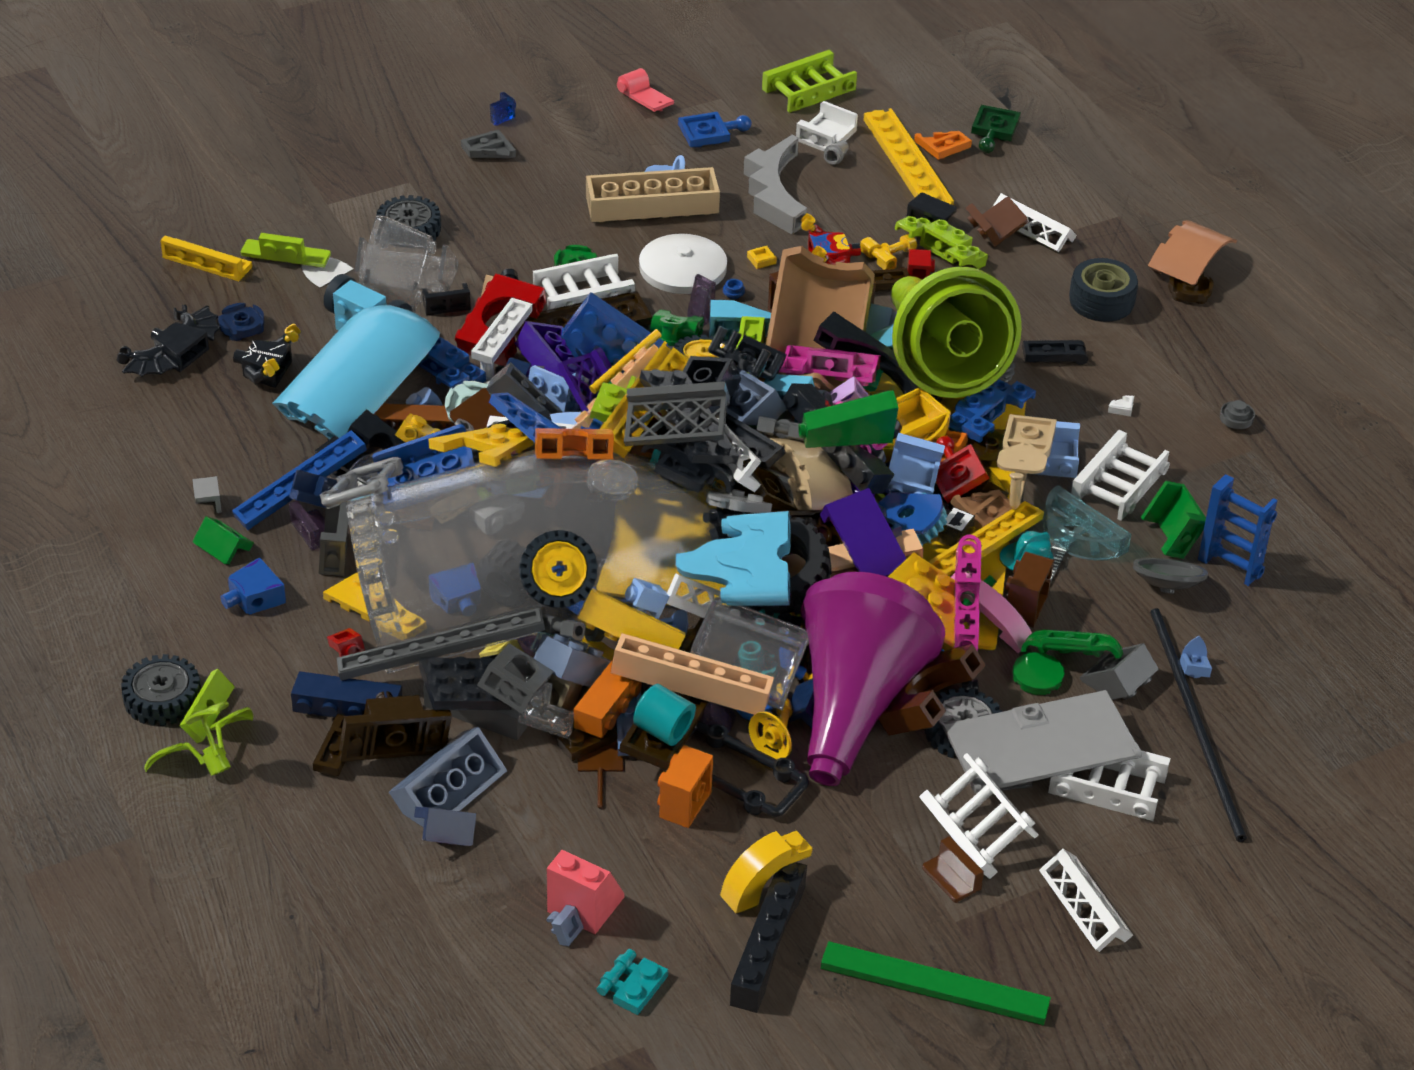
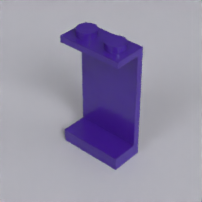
(865, 533)

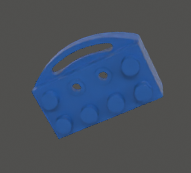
(603, 326)

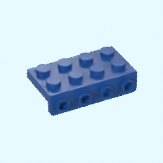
(422, 461)

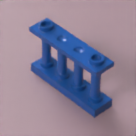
(1215, 530)

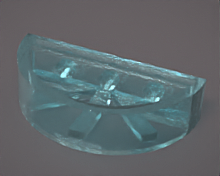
(1105, 537)

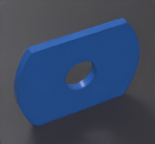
(926, 506)

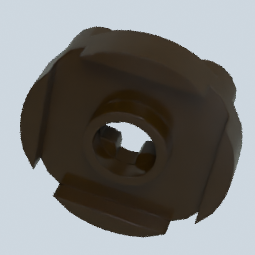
(1185, 292)

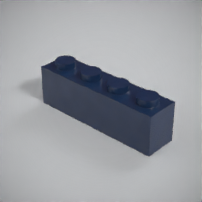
(331, 696)

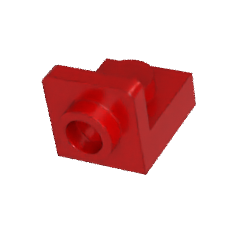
(346, 642)

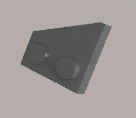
(488, 145)

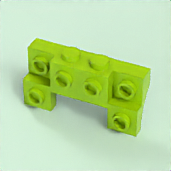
(944, 241)

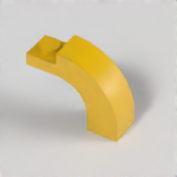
(756, 866)

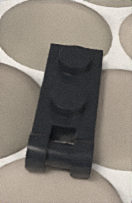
(1055, 351)

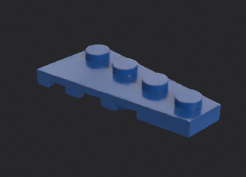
(520, 414)

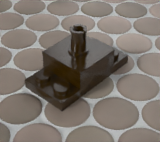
(393, 729)

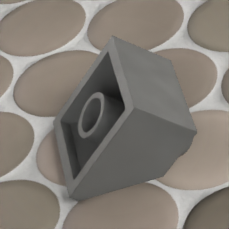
(1121, 675)

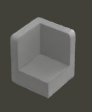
(207, 491)

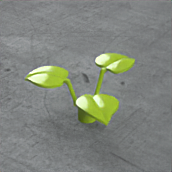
(214, 755)

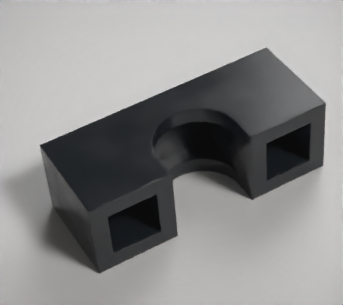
(374, 431)

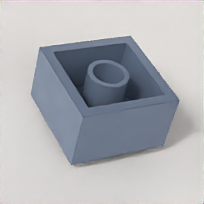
(571, 659)

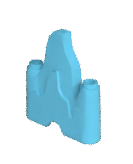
(747, 562)

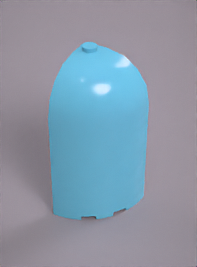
(358, 368)

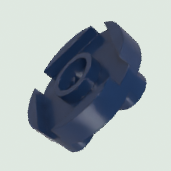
(251, 323)

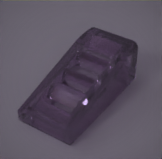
(699, 305)

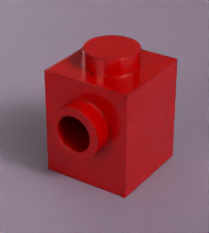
(920, 263)

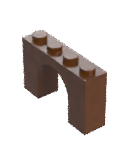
(917, 704)

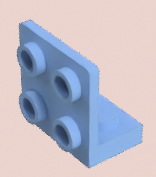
(554, 388)

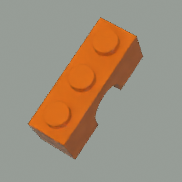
(590, 443)

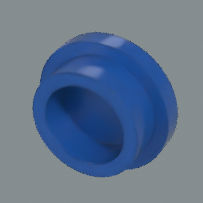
(734, 288)

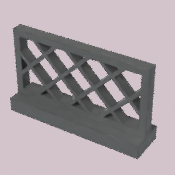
(676, 398)

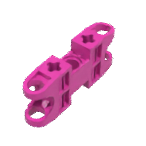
(971, 586)

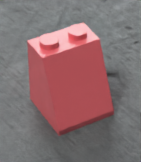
(584, 886)

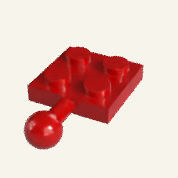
(959, 470)

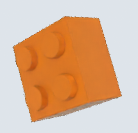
(685, 786)

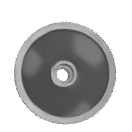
(1169, 573)

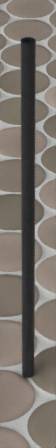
(1198, 725)

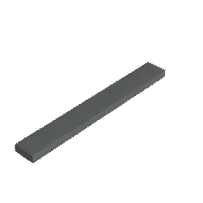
(440, 643)

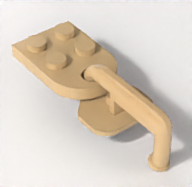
(1025, 450)

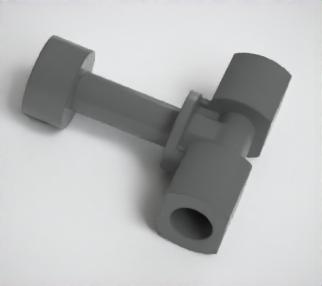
(782, 428)
(571, 629)

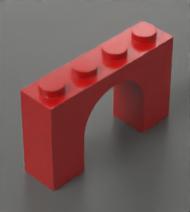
(494, 299)

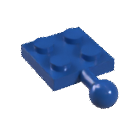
(710, 128)

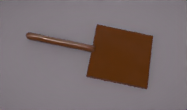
(602, 760)

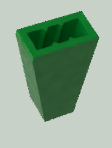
(852, 422)

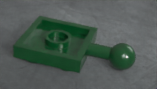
(994, 123)

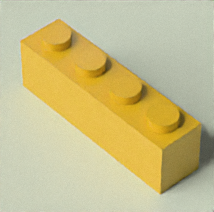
(617, 618)

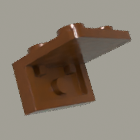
(998, 221)
(476, 410)

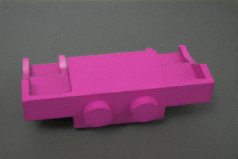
(831, 363)

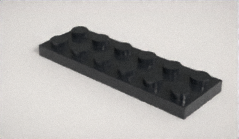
(699, 451)

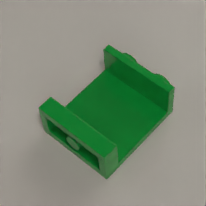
(1178, 518)

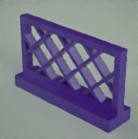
(595, 366)

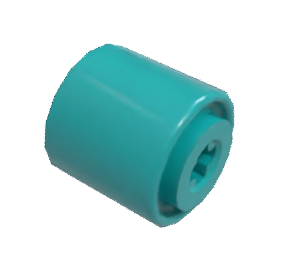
(664, 714)

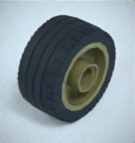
(1103, 289)

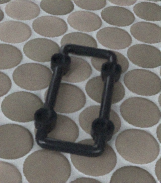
(754, 800)

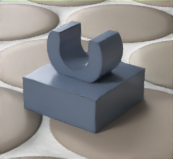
(565, 924)

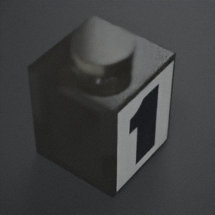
(958, 525)

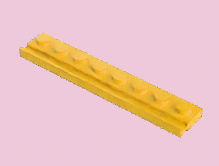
(905, 155)
(664, 360)

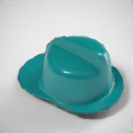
(1030, 542)

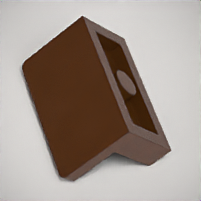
(954, 871)

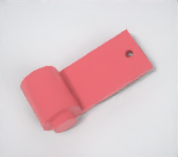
(637, 87)

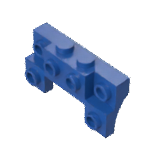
(451, 365)
(978, 411)

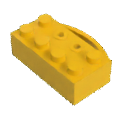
(920, 418)

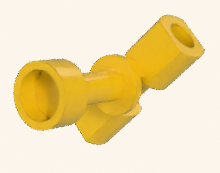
(884, 252)

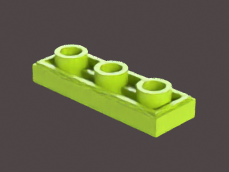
(214, 691)

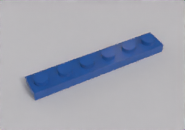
(277, 493)

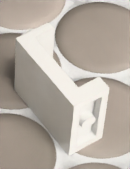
(827, 127)

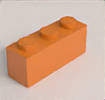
(605, 702)

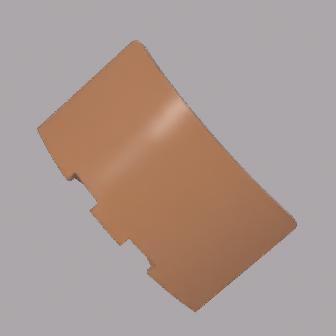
(1188, 251)

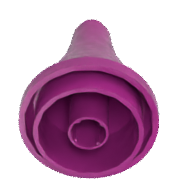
(864, 647)

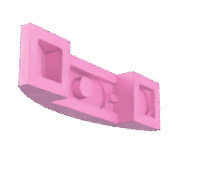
(1002, 614)

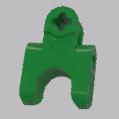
(676, 327)

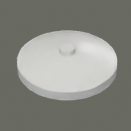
(677, 258)

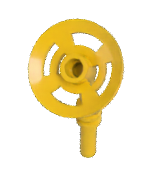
(772, 733)

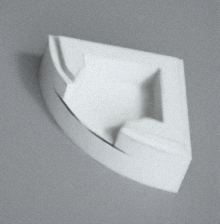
(1122, 406)

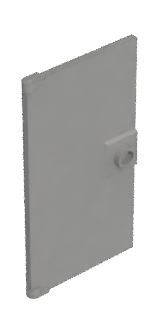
(1044, 739)

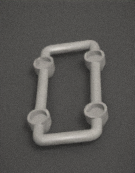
(346, 489)

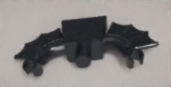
(175, 346)

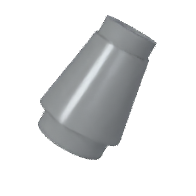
(835, 152)

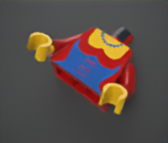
(828, 245)

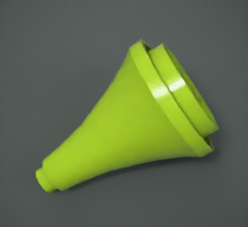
(954, 330)

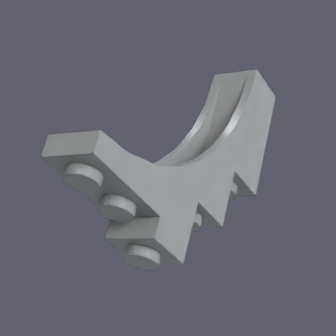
(770, 197)

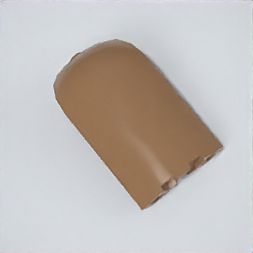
(808, 294)

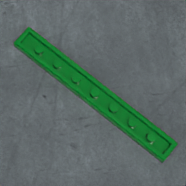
(936, 983)

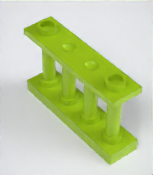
(804, 69)

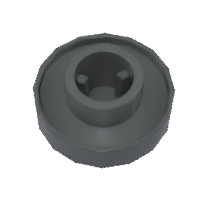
(1237, 414)

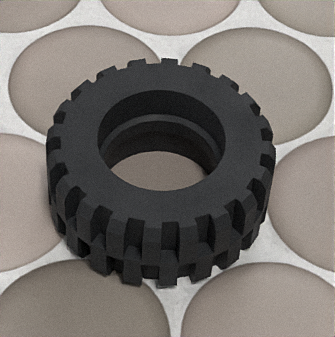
(813, 549)

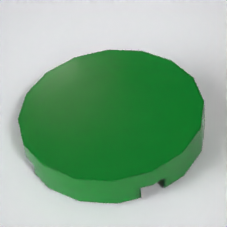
(573, 254)
(1038, 673)

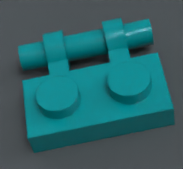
(638, 987)

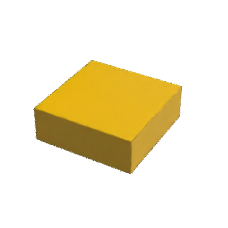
(761, 257)

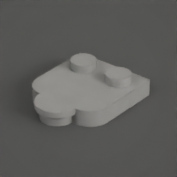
(738, 502)

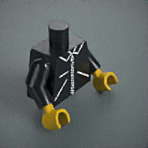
(268, 360)

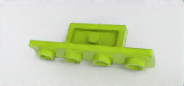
(285, 249)
(608, 399)

